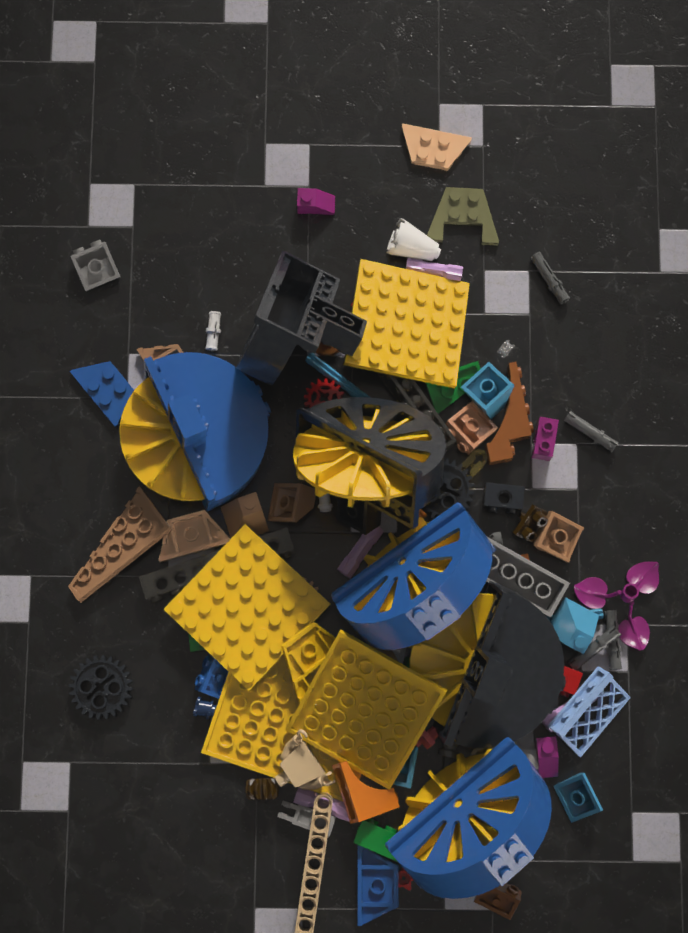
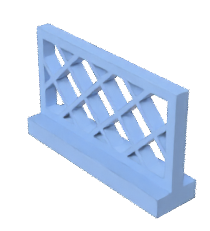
(581, 703)

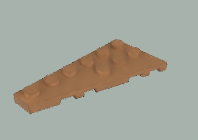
(125, 541)

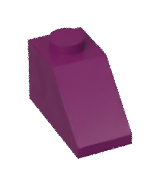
(315, 202)
(547, 756)

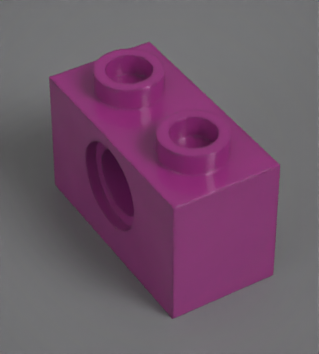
(544, 438)

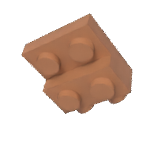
(470, 427)

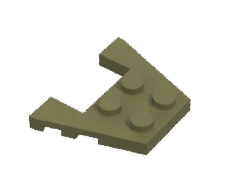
(464, 207)

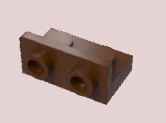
(501, 900)

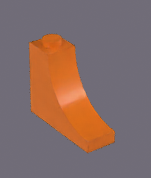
(361, 800)

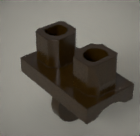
(530, 522)

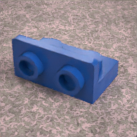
(211, 677)

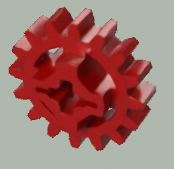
(316, 389)

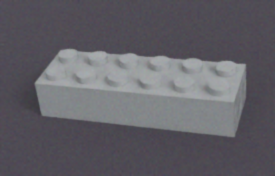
(526, 578)

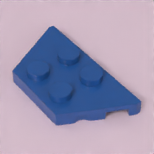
(106, 388)
(376, 885)

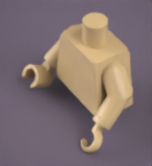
(301, 766)

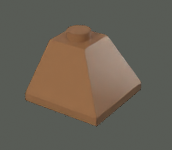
(290, 502)
(245, 511)

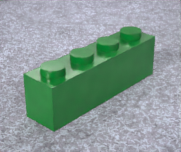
(374, 837)

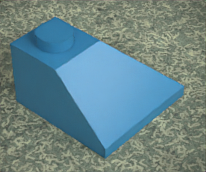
(489, 390)
(574, 625)

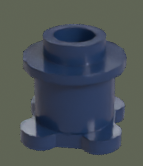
(204, 708)

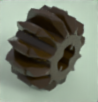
(261, 789)

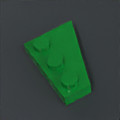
(444, 396)

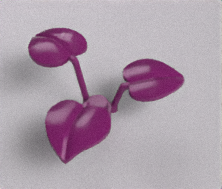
(642, 579)

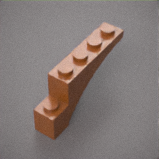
(515, 422)

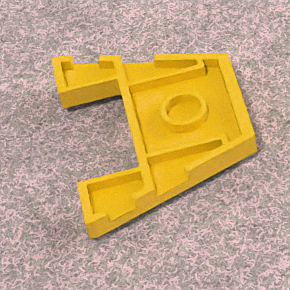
(305, 653)

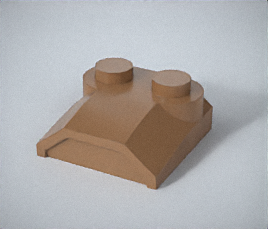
(558, 536)

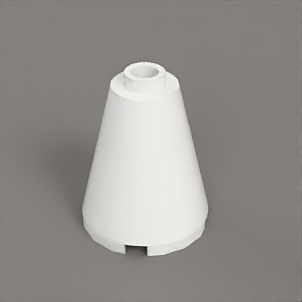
(412, 243)

